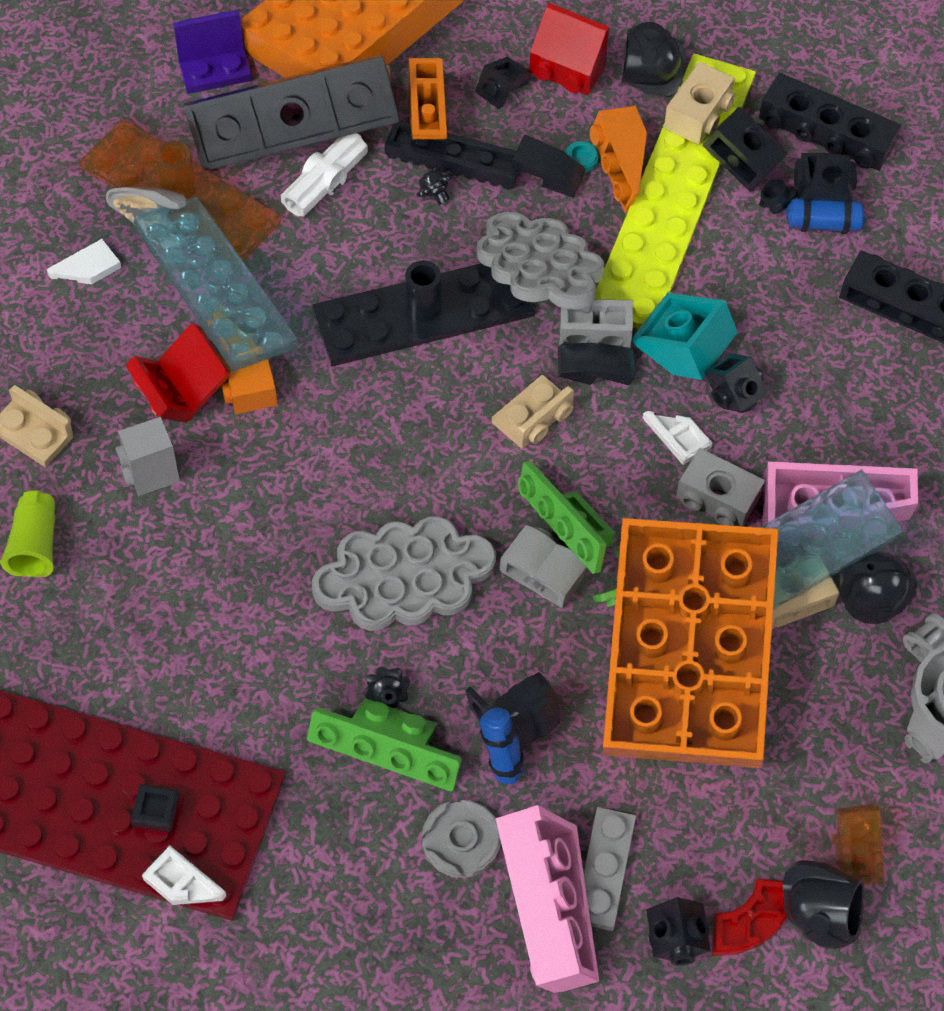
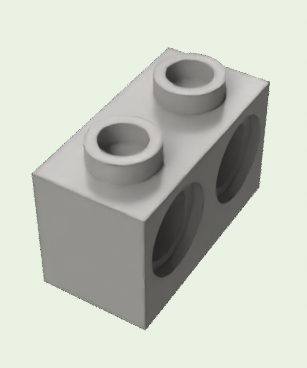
(598, 323)

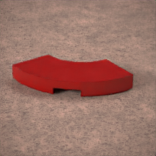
(752, 922)

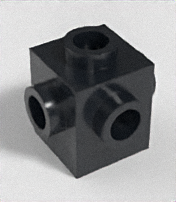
(736, 383)
(678, 931)

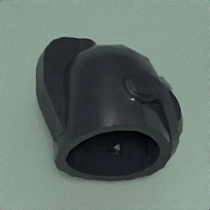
(653, 60)
(876, 587)
(824, 903)

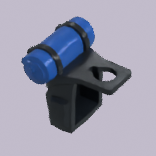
(825, 194)
(515, 722)

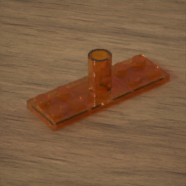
(136, 159)

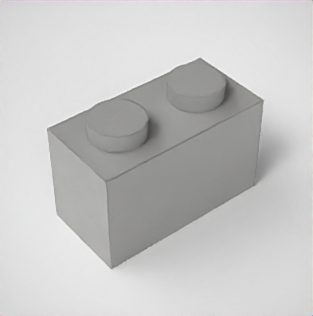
(147, 457)

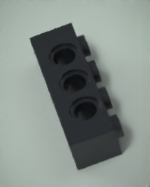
(829, 121)
(897, 298)

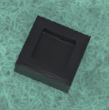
(155, 808)

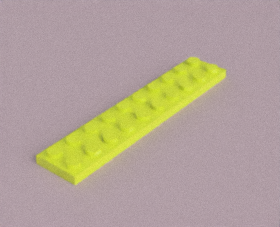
(666, 210)

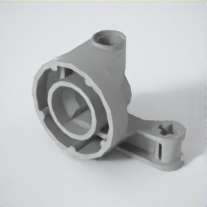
(927, 690)

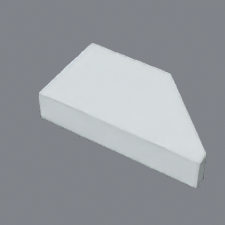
(87, 265)
(679, 435)
(180, 880)

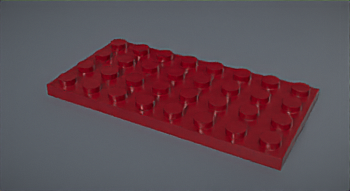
(75, 786)

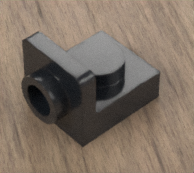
(501, 78)

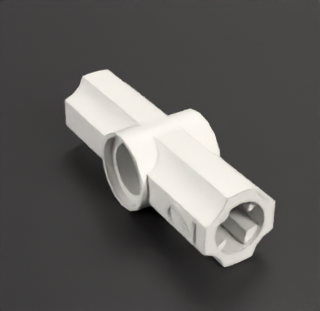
(323, 173)

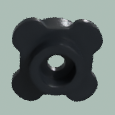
(777, 196)

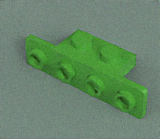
(568, 516)
(387, 740)

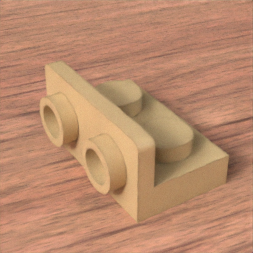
(533, 411)
(34, 426)

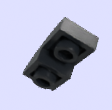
(556, 168)
(591, 360)

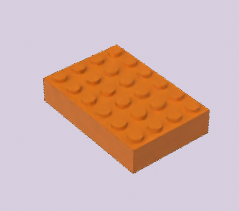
(322, 33)
(691, 643)

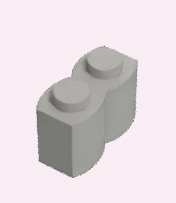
(543, 565)

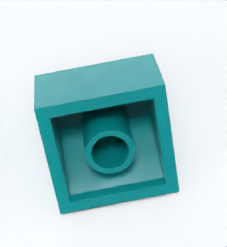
(686, 334)

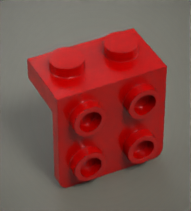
(181, 377)

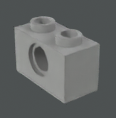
(712, 473)

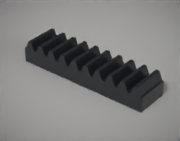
(454, 154)

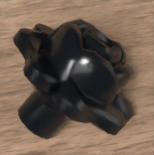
(434, 185)
(387, 686)

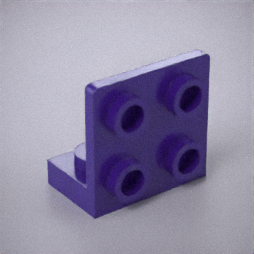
(211, 51)

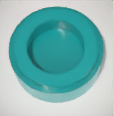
(584, 153)

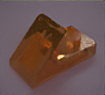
(859, 842)

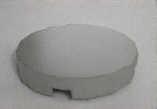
(471, 844)

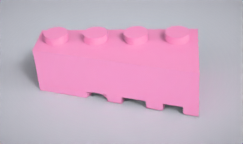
(795, 483)
(550, 897)

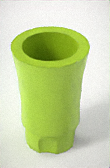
(31, 537)

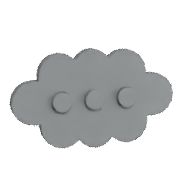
(540, 260)
(403, 573)

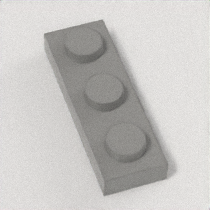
(607, 865)

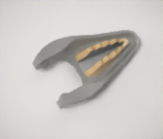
(140, 200)

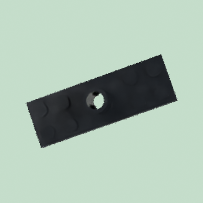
(259, 122)
(416, 311)

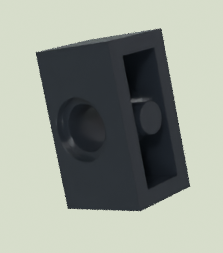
(744, 149)

